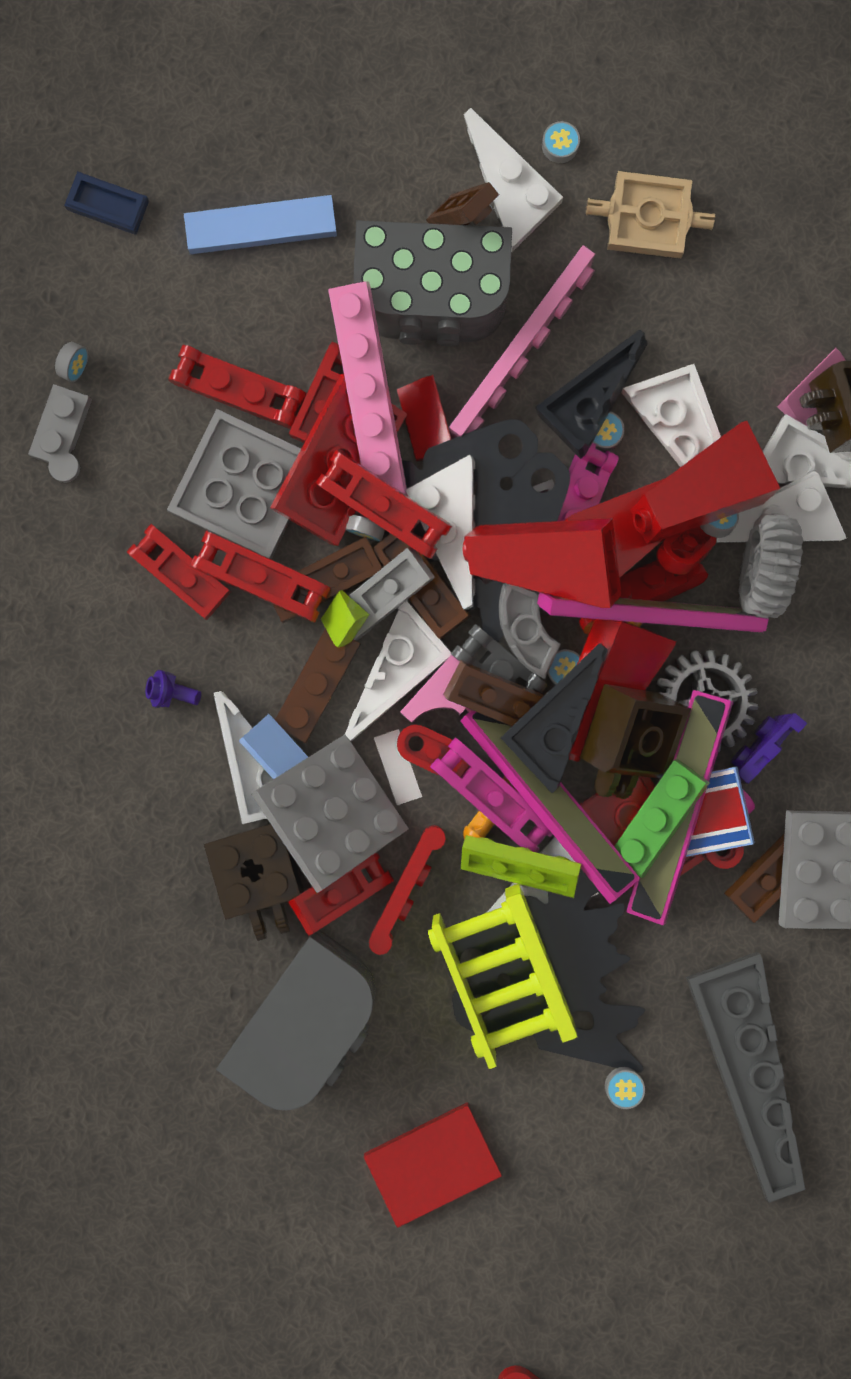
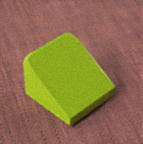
(343, 619)

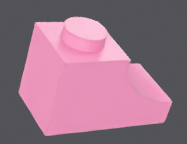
(431, 695)

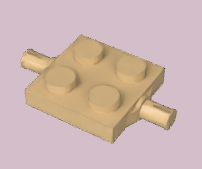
(649, 214)

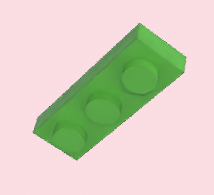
(660, 816)

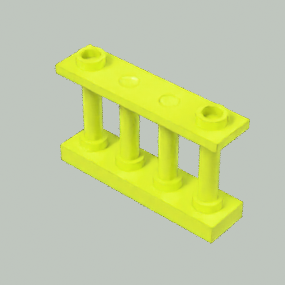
(527, 947)

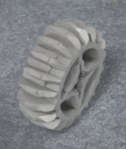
(770, 566)
(738, 692)

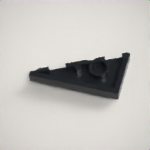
(584, 402)
(550, 728)

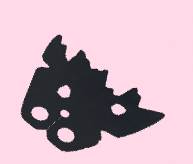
(492, 503)
(579, 957)

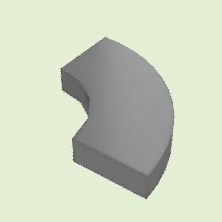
(523, 629)

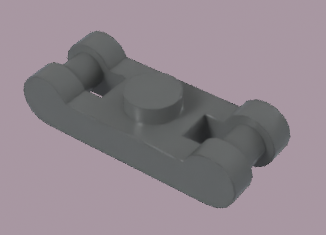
(496, 659)

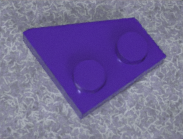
(767, 745)

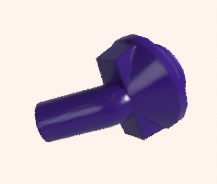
(162, 689)

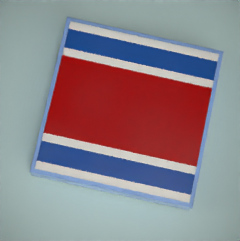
(723, 816)

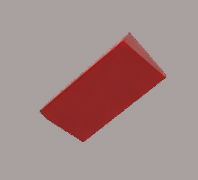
(424, 415)

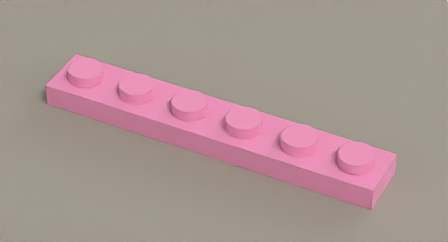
(531, 334)
(367, 382)

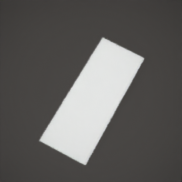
(397, 768)

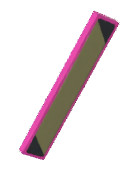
(657, 613)
(697, 750)
(557, 811)

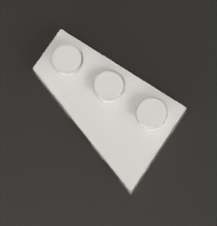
(676, 412)

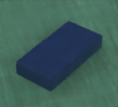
(106, 203)

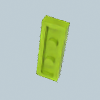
(520, 866)

